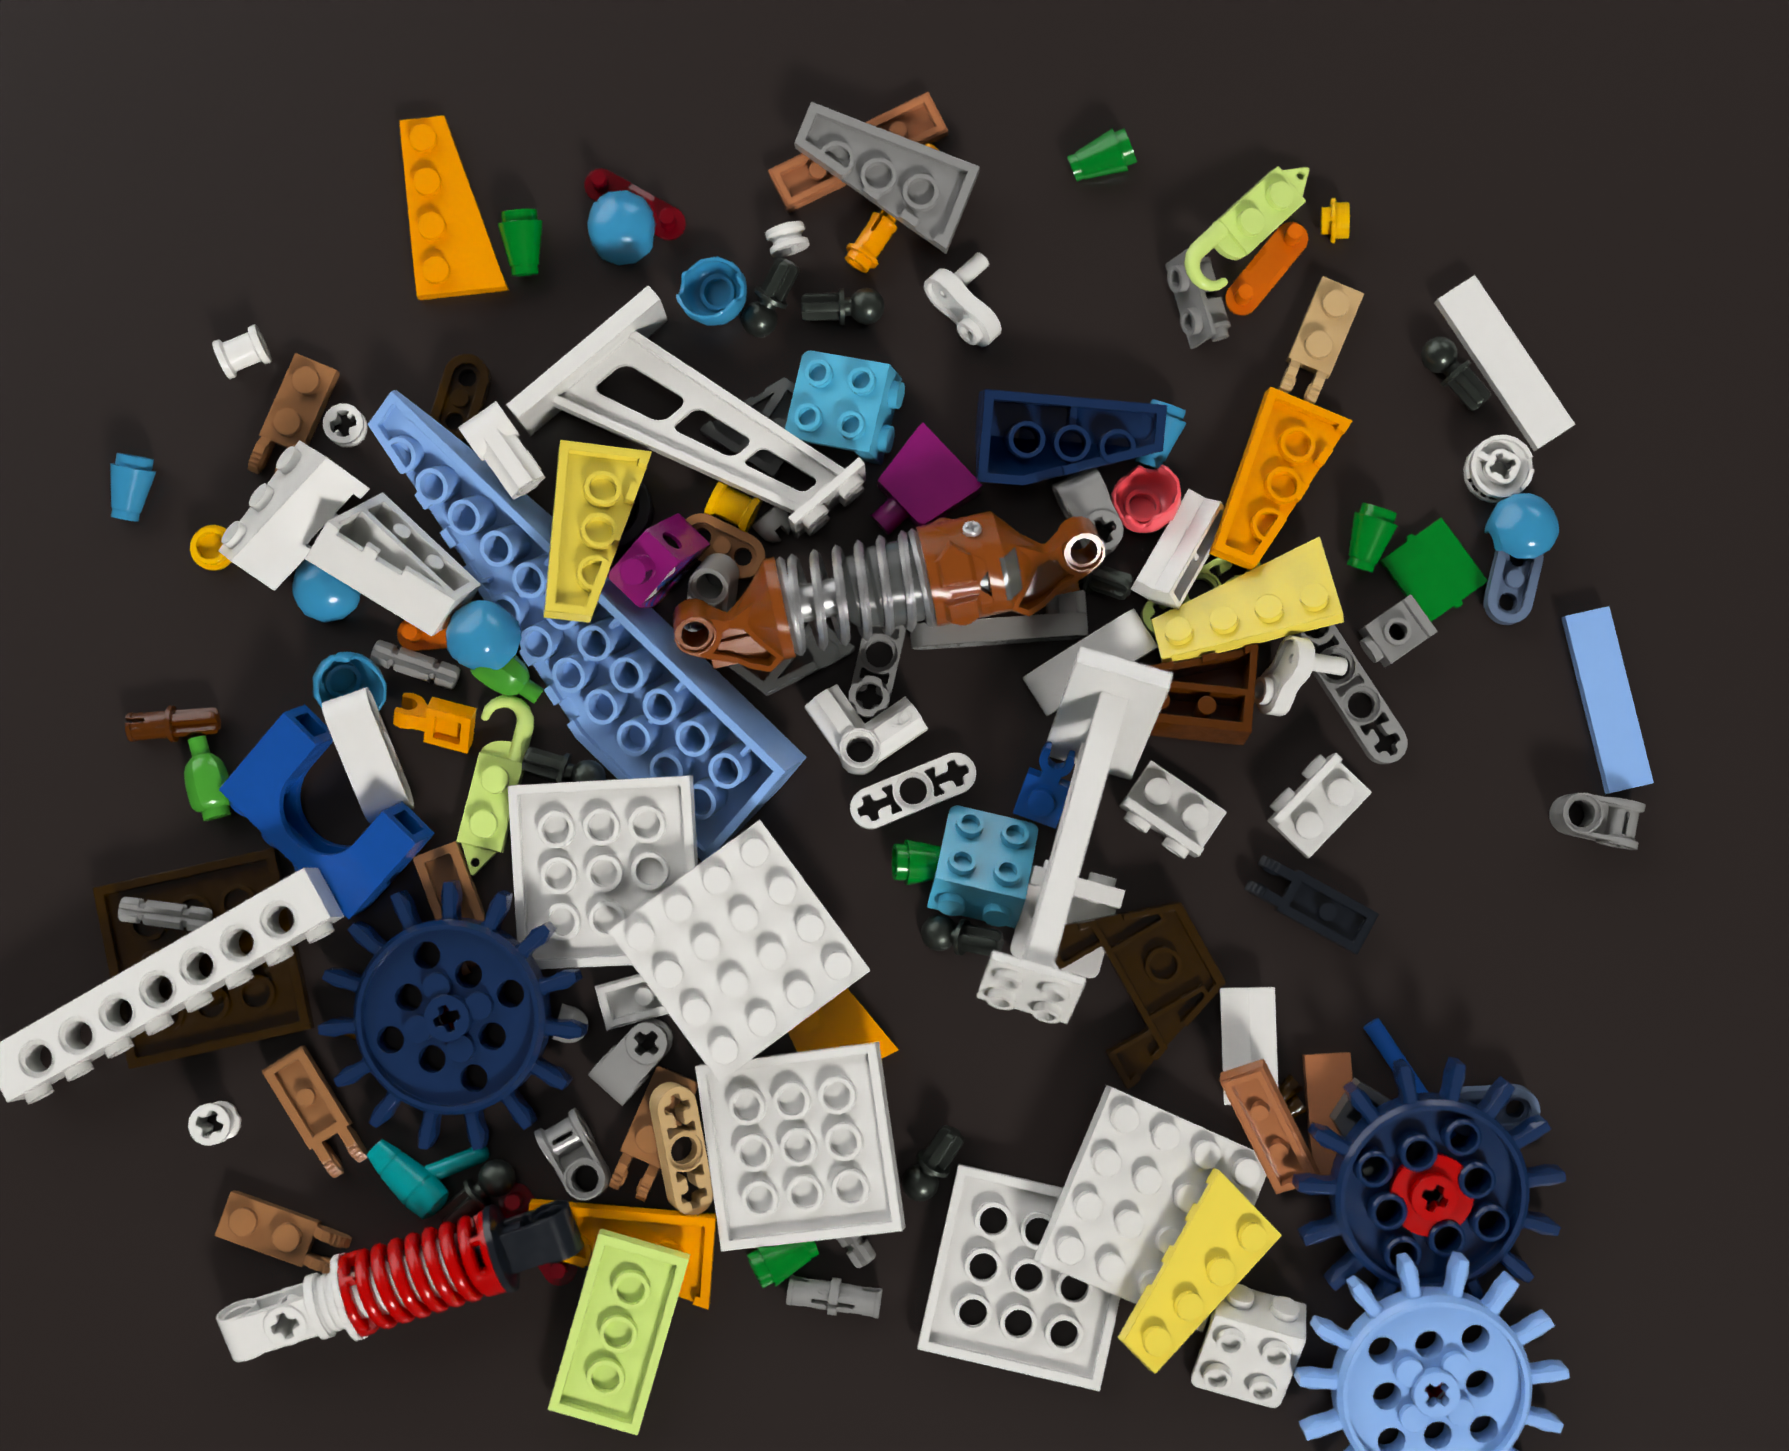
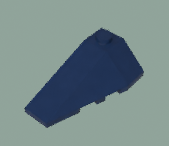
(1049, 436)

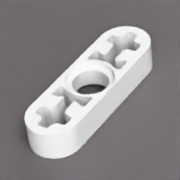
(940, 767)

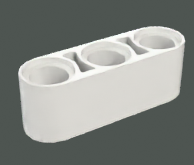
(1123, 638)
(367, 752)

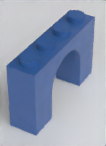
(269, 795)

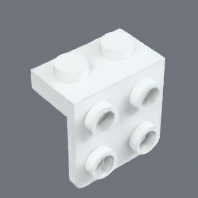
(1090, 900)
(1251, 1346)

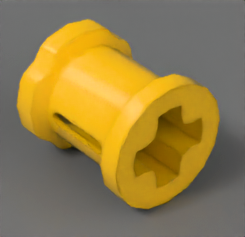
(733, 506)

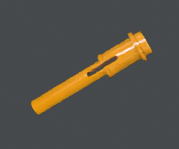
(873, 238)

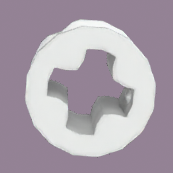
(242, 351)
(203, 1131)

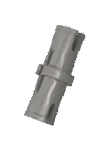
(834, 1296)

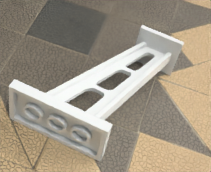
(624, 342)
(1107, 723)

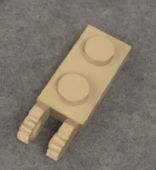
(1321, 335)

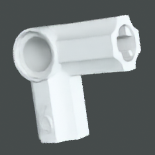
(498, 444)
(883, 733)

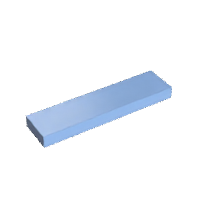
(1607, 700)

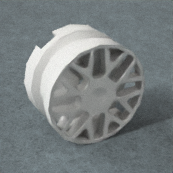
(1498, 468)

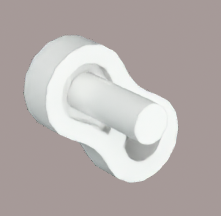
(949, 294)
(1289, 671)

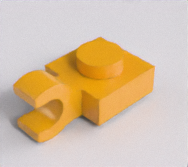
(442, 721)

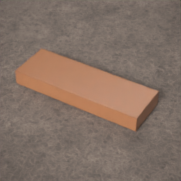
(1323, 1085)
(1268, 1124)

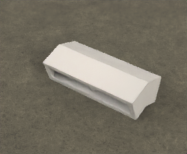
(1180, 551)
(1248, 1028)

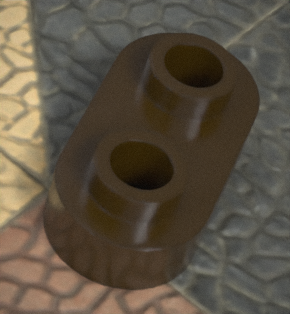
(457, 399)

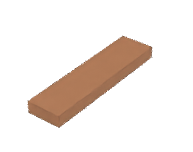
(804, 181)

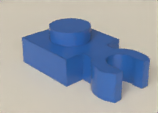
(1045, 791)

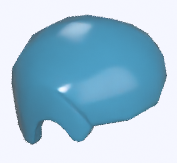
(621, 227)
(712, 291)
(1523, 526)
(322, 595)
(483, 635)
(345, 674)

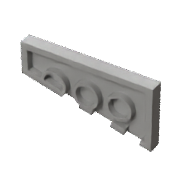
(897, 174)

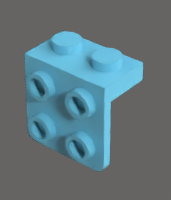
(846, 404)
(983, 866)

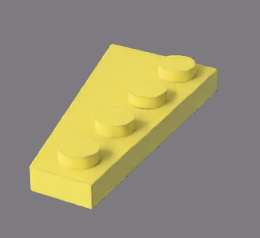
(589, 516)
(1261, 605)
(1204, 1265)

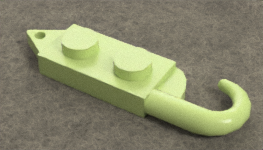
(1248, 222)
(498, 765)

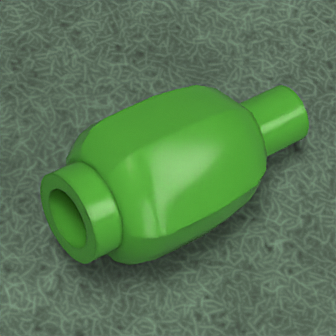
(509, 680)
(203, 778)

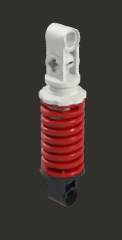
(404, 1279)

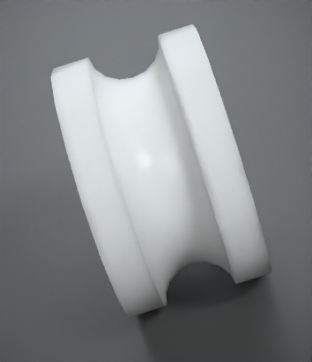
(787, 239)
(356, 433)

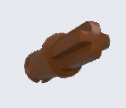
(172, 723)

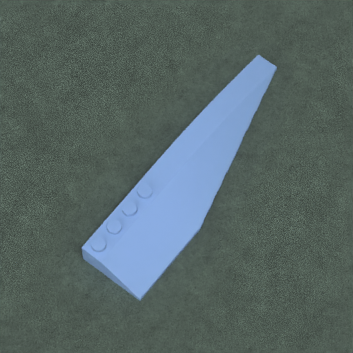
(619, 677)

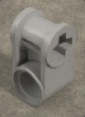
(1088, 497)
(719, 597)
(1605, 820)
(628, 1063)
(573, 1153)

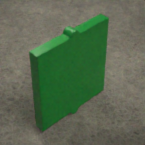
(1434, 569)

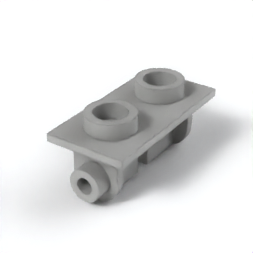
(1199, 316)

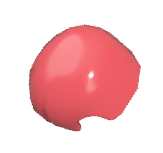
(1147, 498)

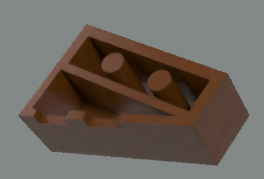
(1210, 697)

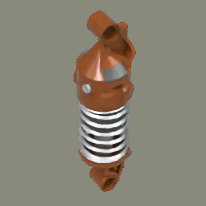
(933, 574)

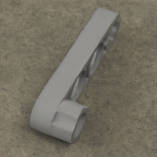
(1063, 621)
(1358, 681)
(883, 690)

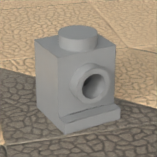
(1412, 621)

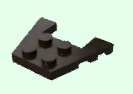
(1161, 969)

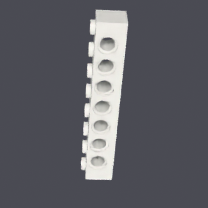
(313, 911)

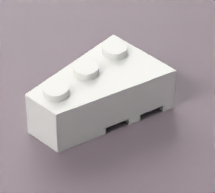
(288, 514)
(393, 564)

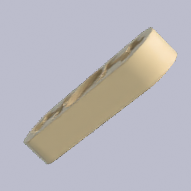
(695, 1163)

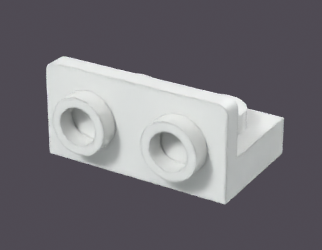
(1318, 804)
(1172, 810)

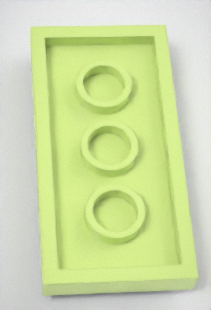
(619, 1331)

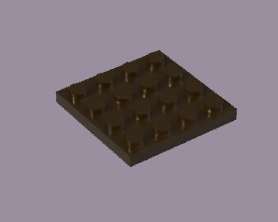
(260, 1009)

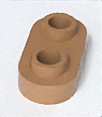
(729, 541)

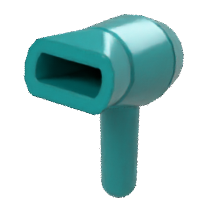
(420, 1185)

